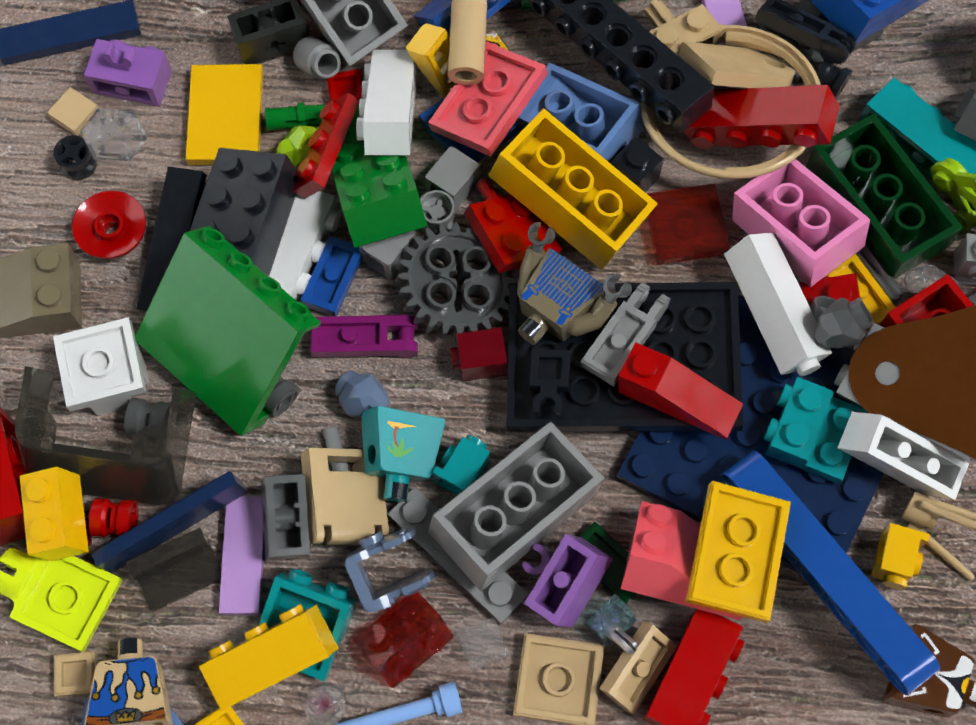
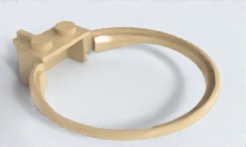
(700, 27)

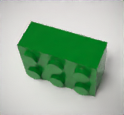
(376, 194)

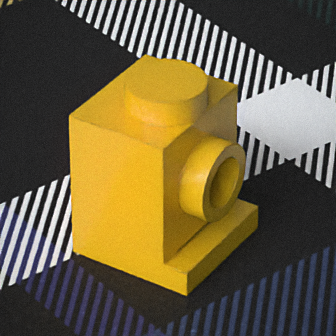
(898, 555)

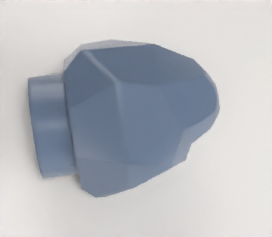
(360, 392)

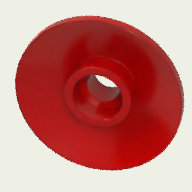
(103, 212)

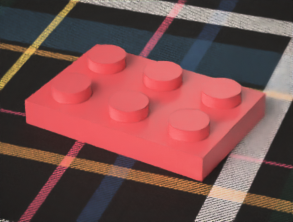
(487, 110)

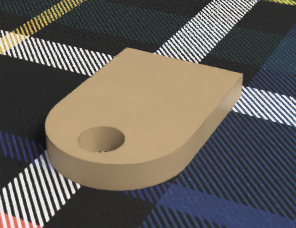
(737, 66)

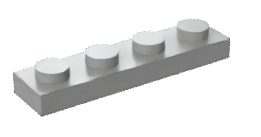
(497, 599)

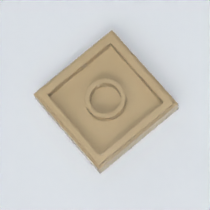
(558, 680)

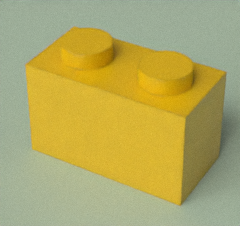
(53, 514)

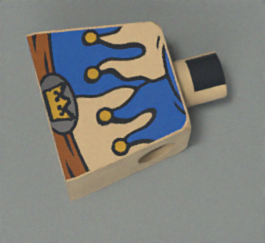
(129, 689)

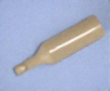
(467, 41)

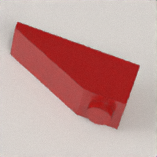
(677, 391)

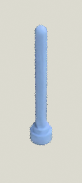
(442, 701)

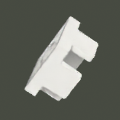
(101, 367)

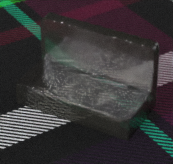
(176, 569)

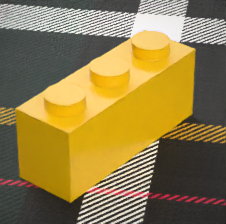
(268, 655)

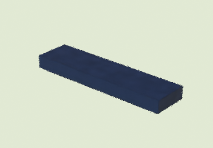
(68, 32)
(169, 522)

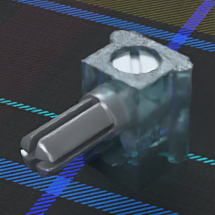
(611, 622)

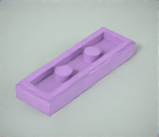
(242, 558)

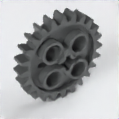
(423, 279)

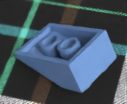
(587, 109)

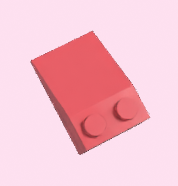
(663, 555)

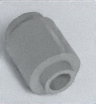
(316, 58)

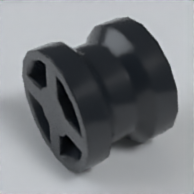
(834, 77)
(74, 148)

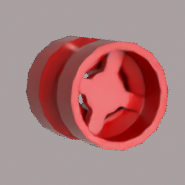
(112, 517)

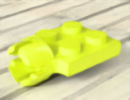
(58, 596)

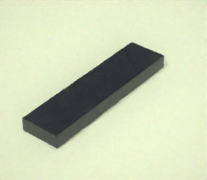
(174, 218)

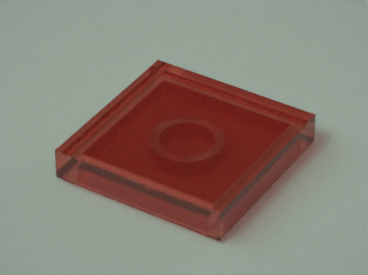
(687, 224)

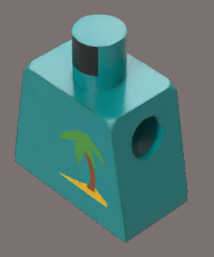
(400, 447)

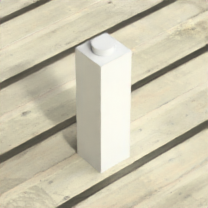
(777, 303)

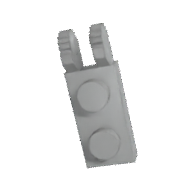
(618, 337)

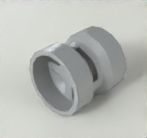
(435, 206)

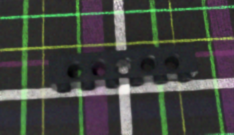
(632, 57)

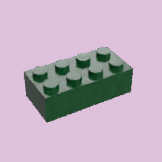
(883, 183)

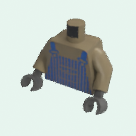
(560, 294)

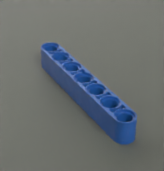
(841, 582)

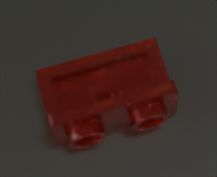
(404, 638)

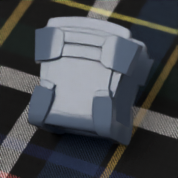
(382, 599)

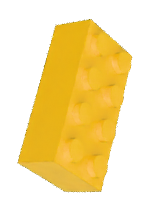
(572, 188)

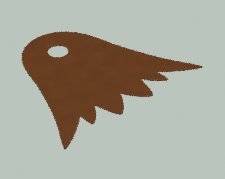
(935, 377)

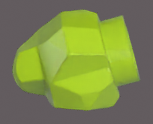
(296, 144)

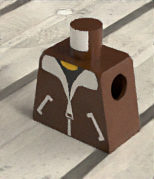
(944, 690)

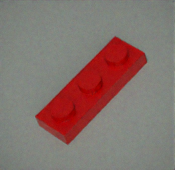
(325, 145)

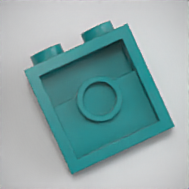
(811, 430)
(333, 602)

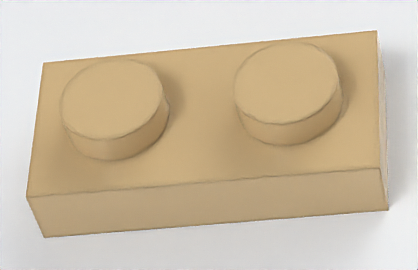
(637, 672)

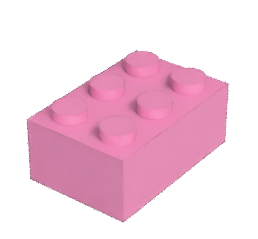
(807, 216)

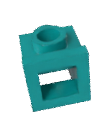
(462, 465)

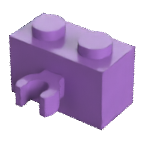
(128, 72)
(566, 579)

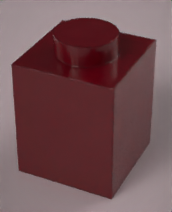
(480, 354)

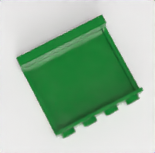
(223, 327)

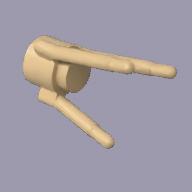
(925, 511)

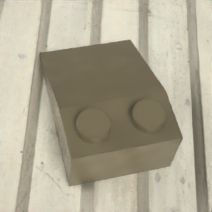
(40, 291)

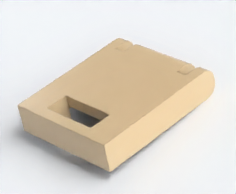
(342, 501)

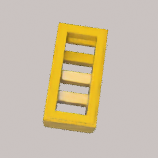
(430, 53)

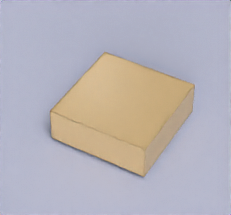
(72, 111)
(74, 673)

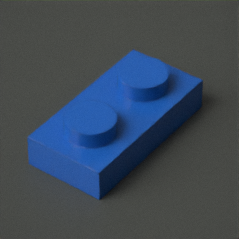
(332, 276)

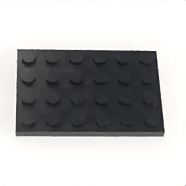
(695, 330)

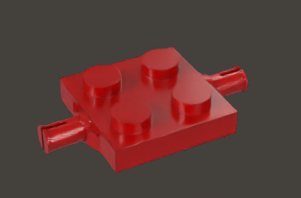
(503, 227)

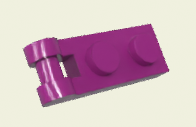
(364, 336)

